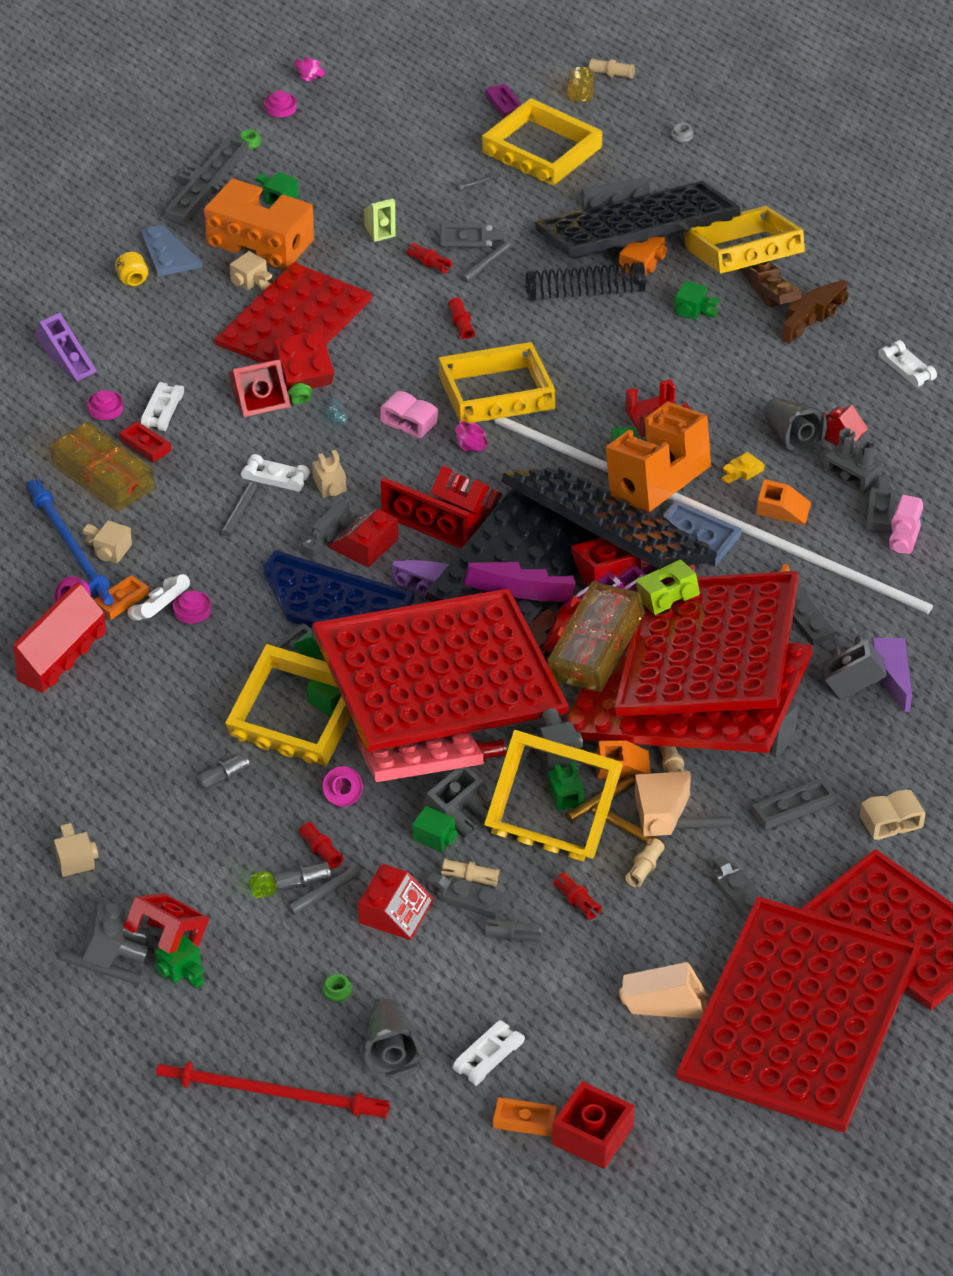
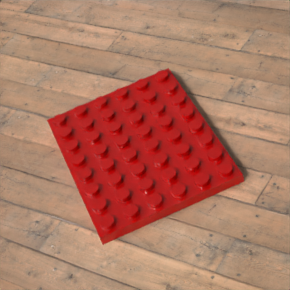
(713, 649)
(438, 669)
(719, 730)
(799, 1014)

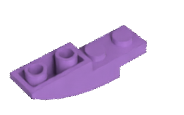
(416, 574)

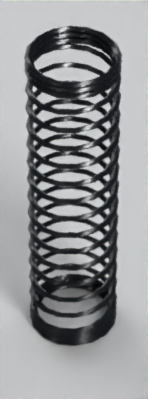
(639, 272)

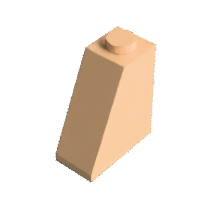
(661, 800)
(665, 992)

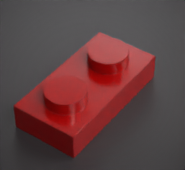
(145, 441)

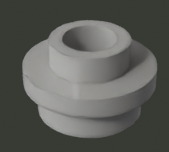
(682, 132)

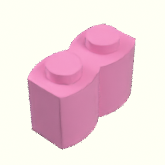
(409, 414)
(906, 524)

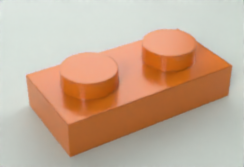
(124, 596)
(524, 1117)

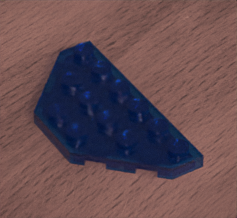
(322, 593)

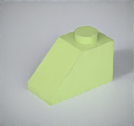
(380, 220)

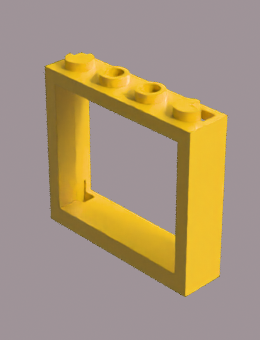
(587, 137)
(785, 240)
(495, 361)
(268, 739)
(506, 779)

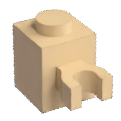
(250, 271)
(329, 475)
(110, 541)
(74, 851)

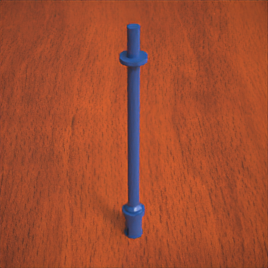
(43, 499)

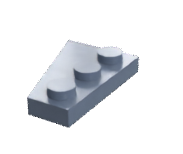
(168, 252)
(703, 527)

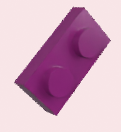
(502, 99)

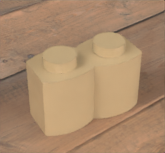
(892, 814)

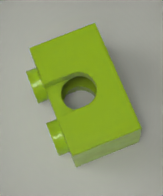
(660, 597)

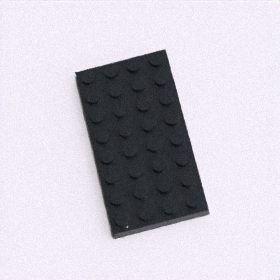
(637, 219)
(609, 516)
(520, 533)

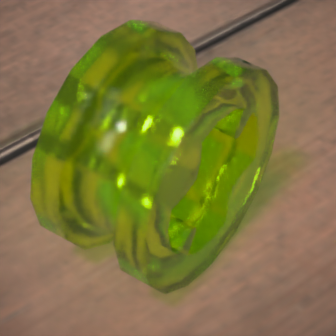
(262, 884)

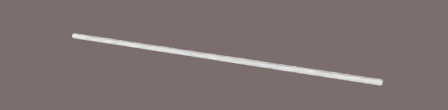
(745, 528)

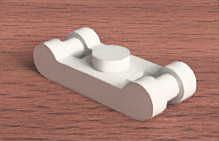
(907, 364)
(162, 404)
(275, 473)
(159, 597)
(488, 1052)

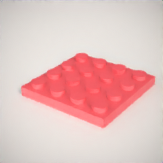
(422, 757)

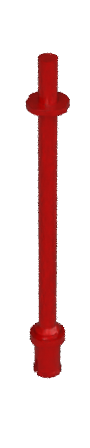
(356, 1104)

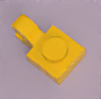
(744, 466)

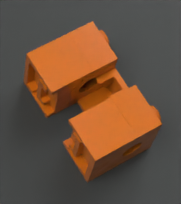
(275, 233)
(665, 463)

